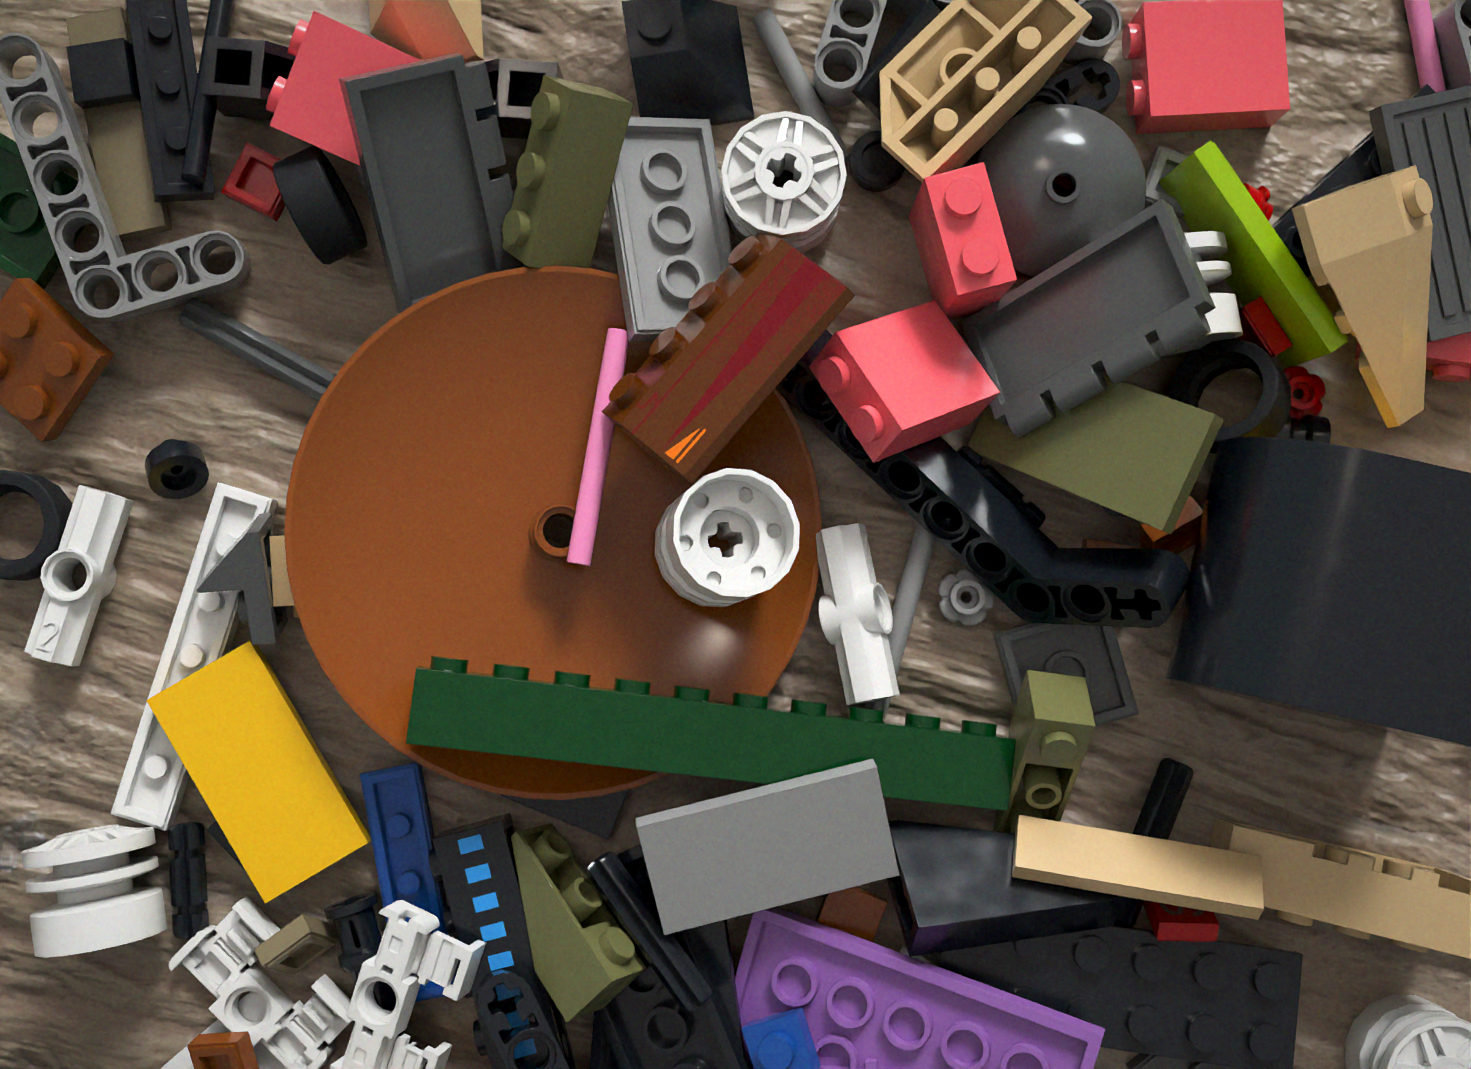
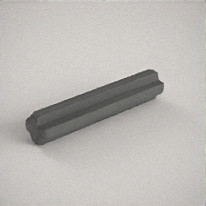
(256, 348)

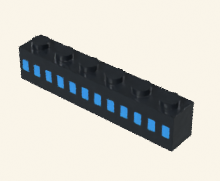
(487, 905)

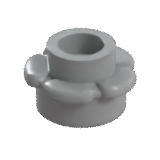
(951, 604)

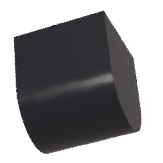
(1333, 587)

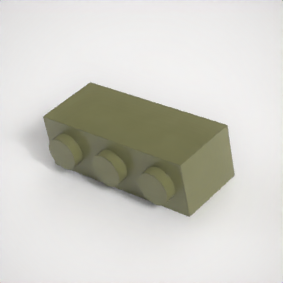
(565, 174)

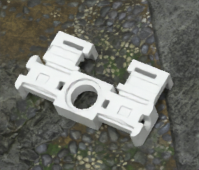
(405, 961)
(221, 968)

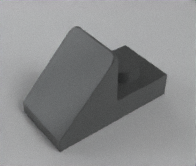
(248, 569)

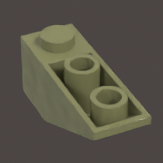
(1052, 736)
(571, 932)

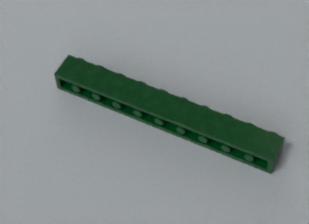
(701, 736)

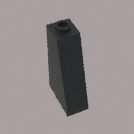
(961, 892)

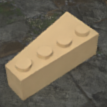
(1356, 889)

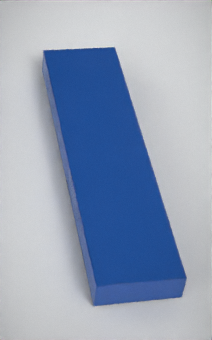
(401, 844)

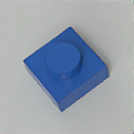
(781, 1042)

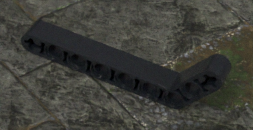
(995, 537)

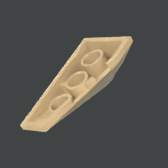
(1377, 257)

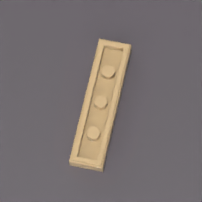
(1138, 867)

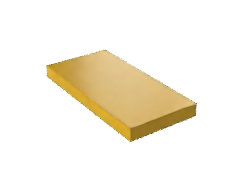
(259, 770)

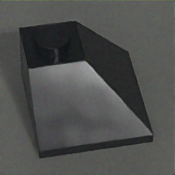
(688, 60)

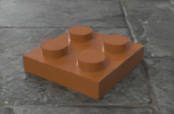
(44, 359)

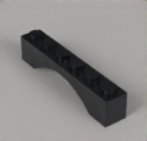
(243, 71)

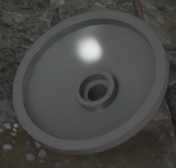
(1054, 144)

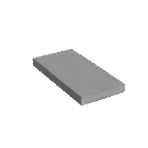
(666, 221)
(767, 846)

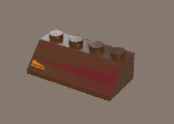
(726, 354)

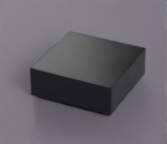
(102, 73)

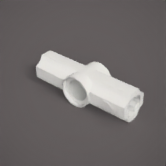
(64, 611)
(856, 614)

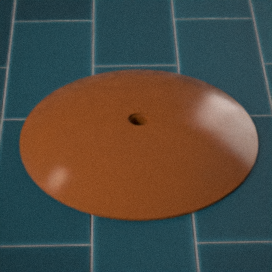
(430, 503)

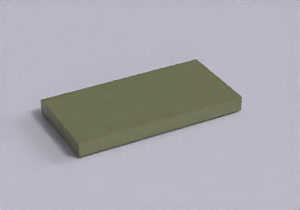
(1115, 449)

